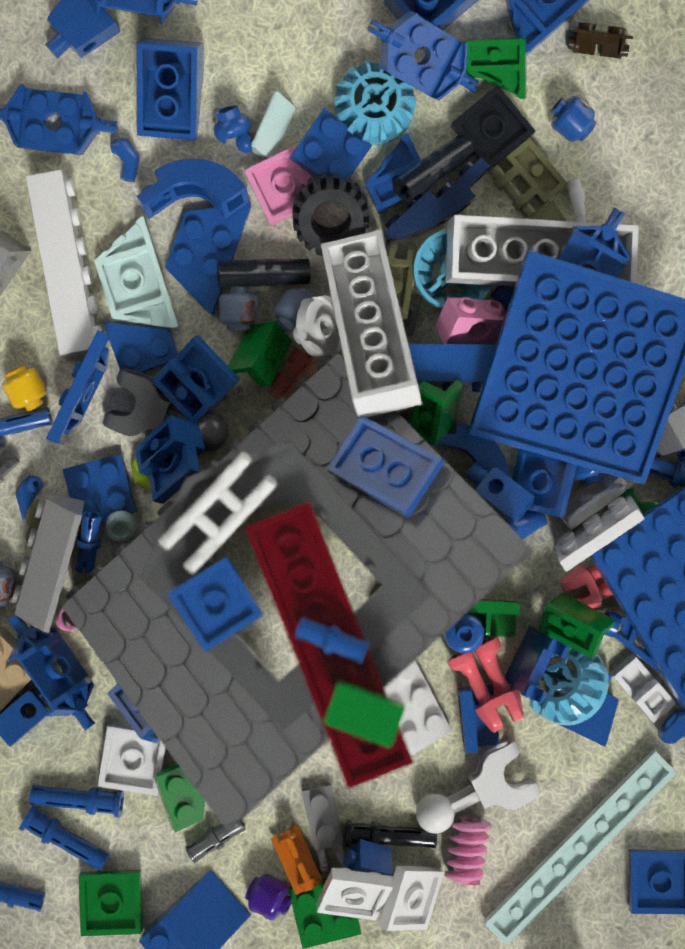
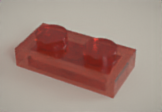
(283, 381)

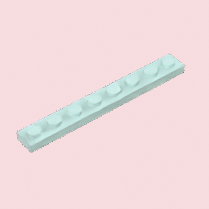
(579, 847)

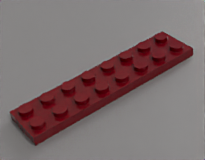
(308, 585)

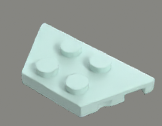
(135, 280)

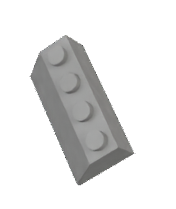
(49, 559)

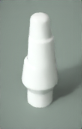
(577, 199)

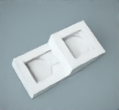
(642, 688)

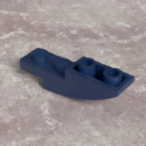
(429, 212)

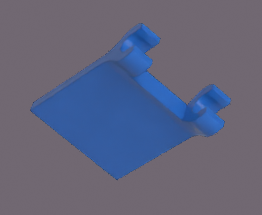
(532, 662)

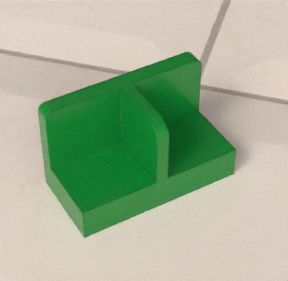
(261, 352)
(437, 411)
(497, 616)
(575, 624)
(365, 713)

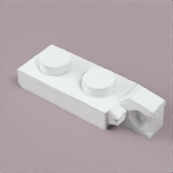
(593, 497)

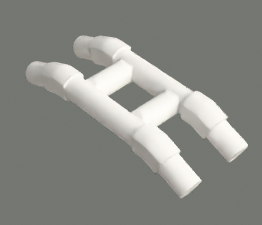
(216, 534)

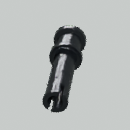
(388, 835)

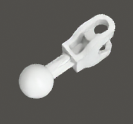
(436, 812)

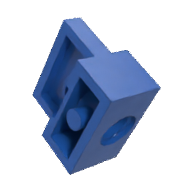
(196, 380)
(170, 456)

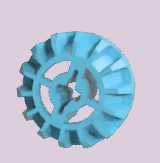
(365, 117)
(431, 291)
(581, 696)

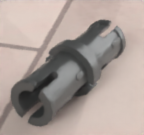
(211, 840)

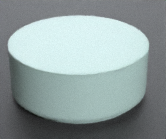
(120, 525)

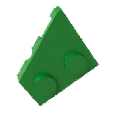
(499, 62)

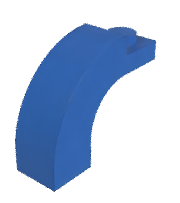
(194, 179)
(479, 449)

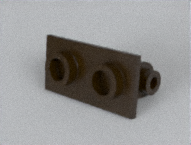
(611, 41)

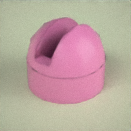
(61, 624)

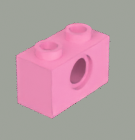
(470, 321)

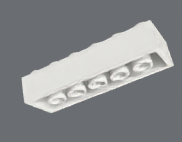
(494, 248)
(370, 325)

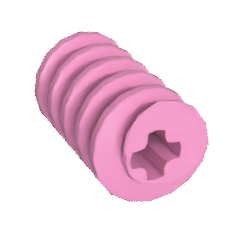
(469, 850)

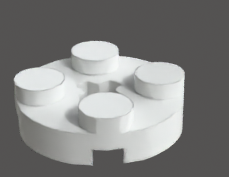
(308, 332)

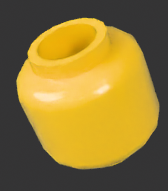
(24, 387)

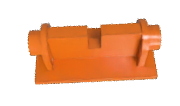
(296, 860)

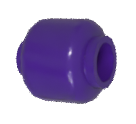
(268, 897)

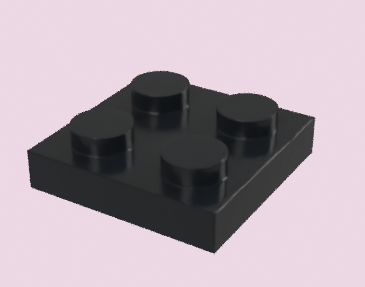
(493, 127)

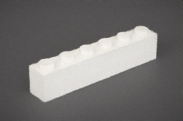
(63, 261)

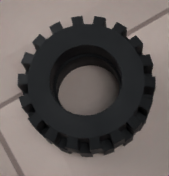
(325, 190)

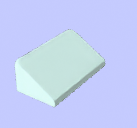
(272, 126)

